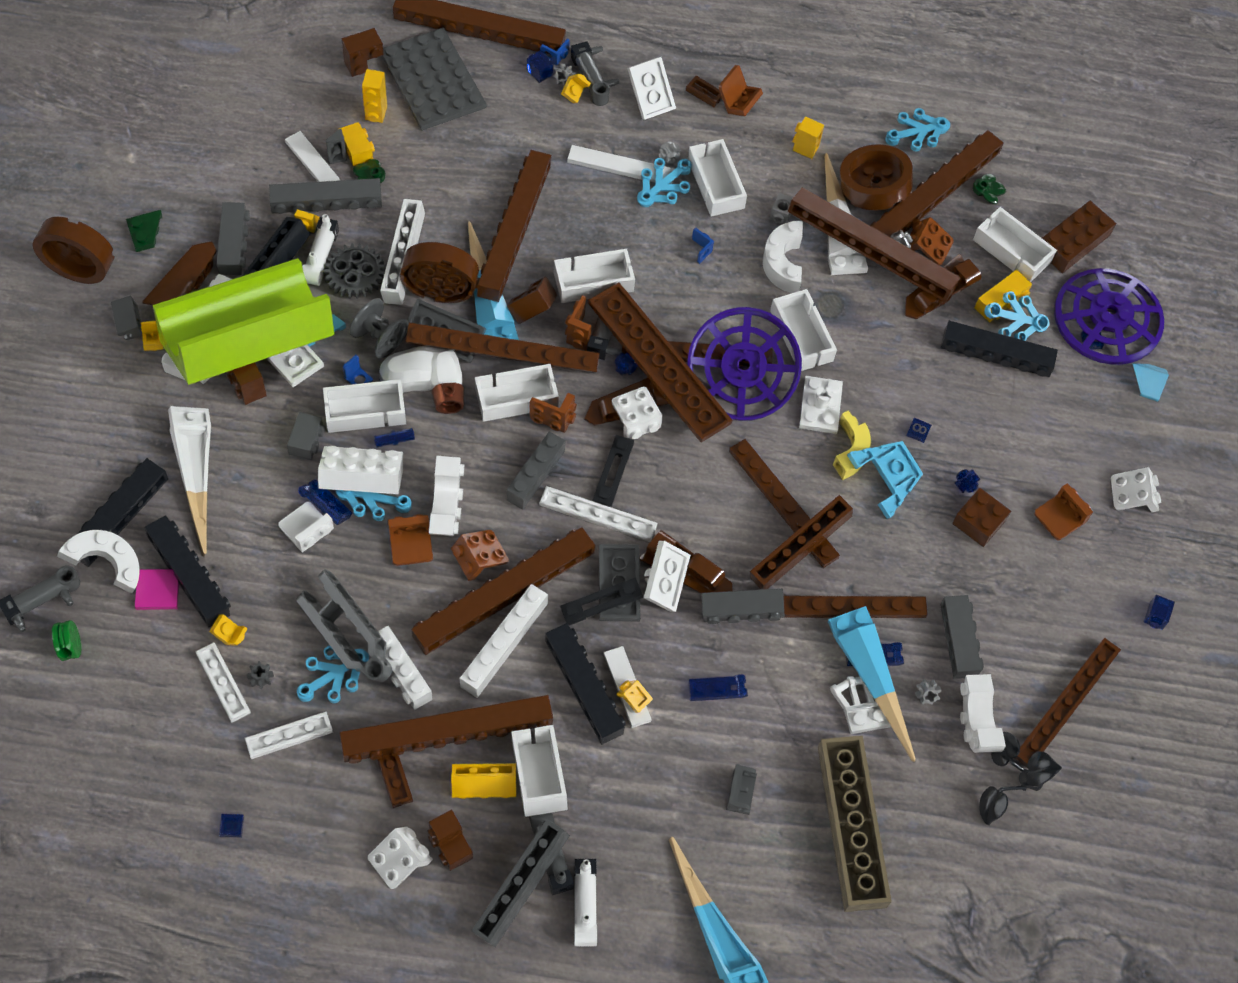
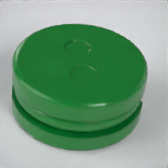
(66, 640)

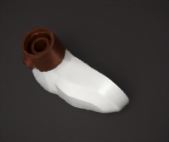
(425, 370)

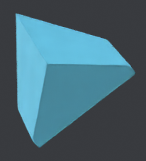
(1150, 380)

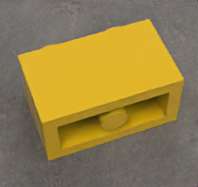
(807, 137)
(356, 144)

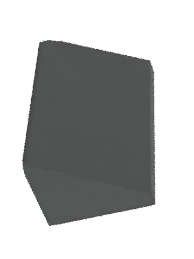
(336, 147)

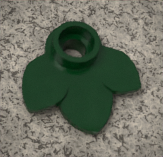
(371, 170)
(988, 188)

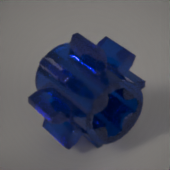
(625, 364)
(967, 481)

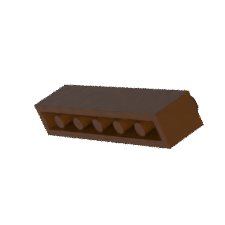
(801, 543)

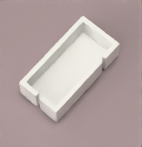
(717, 178)
(1014, 244)
(593, 274)
(807, 326)
(515, 391)
(364, 406)
(360, 470)
(539, 771)

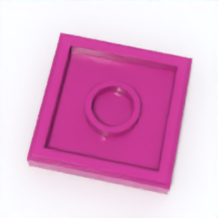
(157, 590)

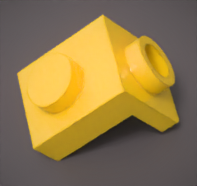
(308, 219)
(150, 336)

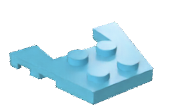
(895, 467)

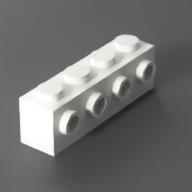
(404, 672)

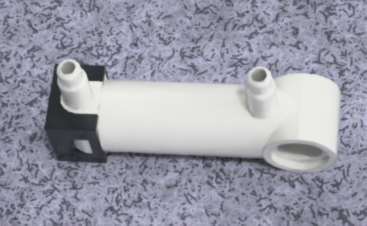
(326, 233)
(585, 902)

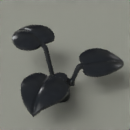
(1040, 770)

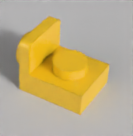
(574, 87)
(228, 631)
(634, 695)

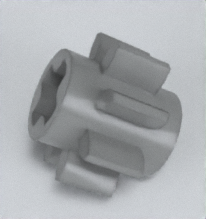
(559, 75)
(670, 152)
(903, 238)
(928, 692)

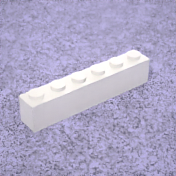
(405, 236)
(503, 641)

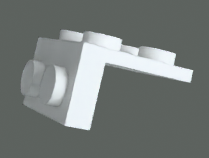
(637, 413)
(1135, 489)
(306, 526)
(399, 856)

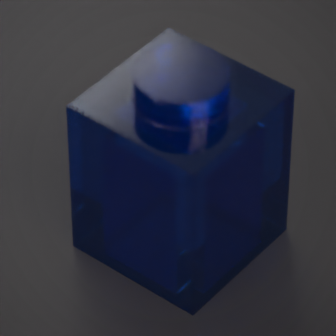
(540, 66)
(1159, 612)

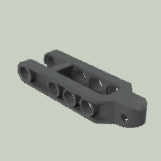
(377, 667)

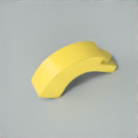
(860, 439)

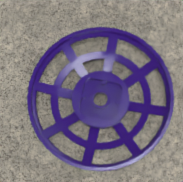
(1105, 320)
(750, 353)

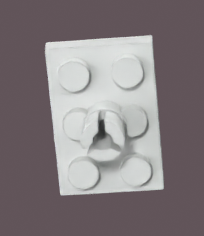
(651, 88)
(296, 364)
(821, 404)
(666, 576)

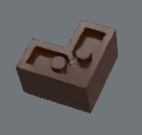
(533, 301)

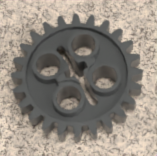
(354, 271)

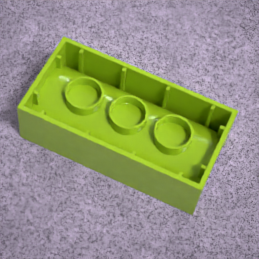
(242, 321)

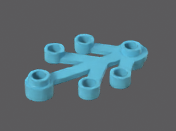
(938, 125)
(663, 184)
(1018, 316)
(370, 498)
(335, 673)

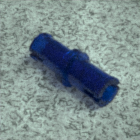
(394, 437)

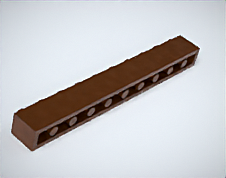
(479, 24)
(940, 184)
(514, 226)
(873, 244)
(502, 348)
(502, 591)
(445, 728)

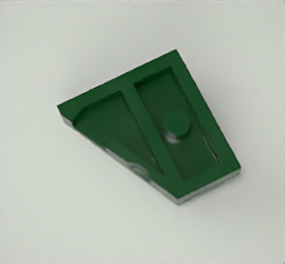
(144, 229)

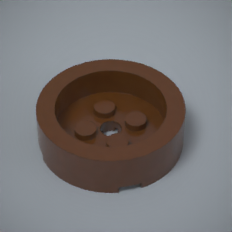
(871, 163)
(73, 250)
(439, 272)

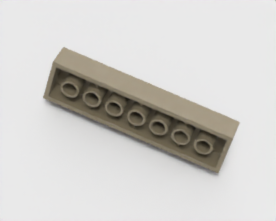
(854, 824)

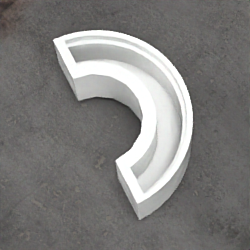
(775, 264)
(446, 496)
(105, 545)
(978, 715)

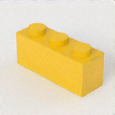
(374, 95)
(1014, 282)
(483, 780)

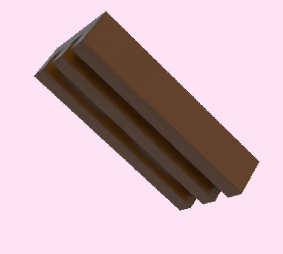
(702, 93)

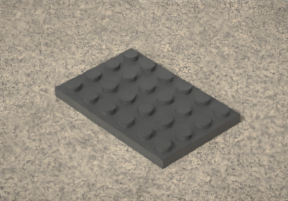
(433, 79)

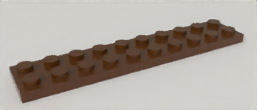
(660, 362)

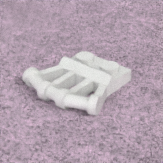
(859, 716)

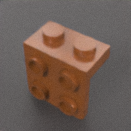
(736, 94)
(931, 240)
(578, 332)
(552, 416)
(1063, 512)
(410, 540)
(478, 551)

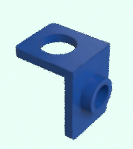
(557, 55)
(704, 241)
(352, 369)

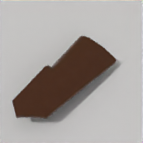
(184, 275)
(922, 302)
(603, 411)
(701, 573)

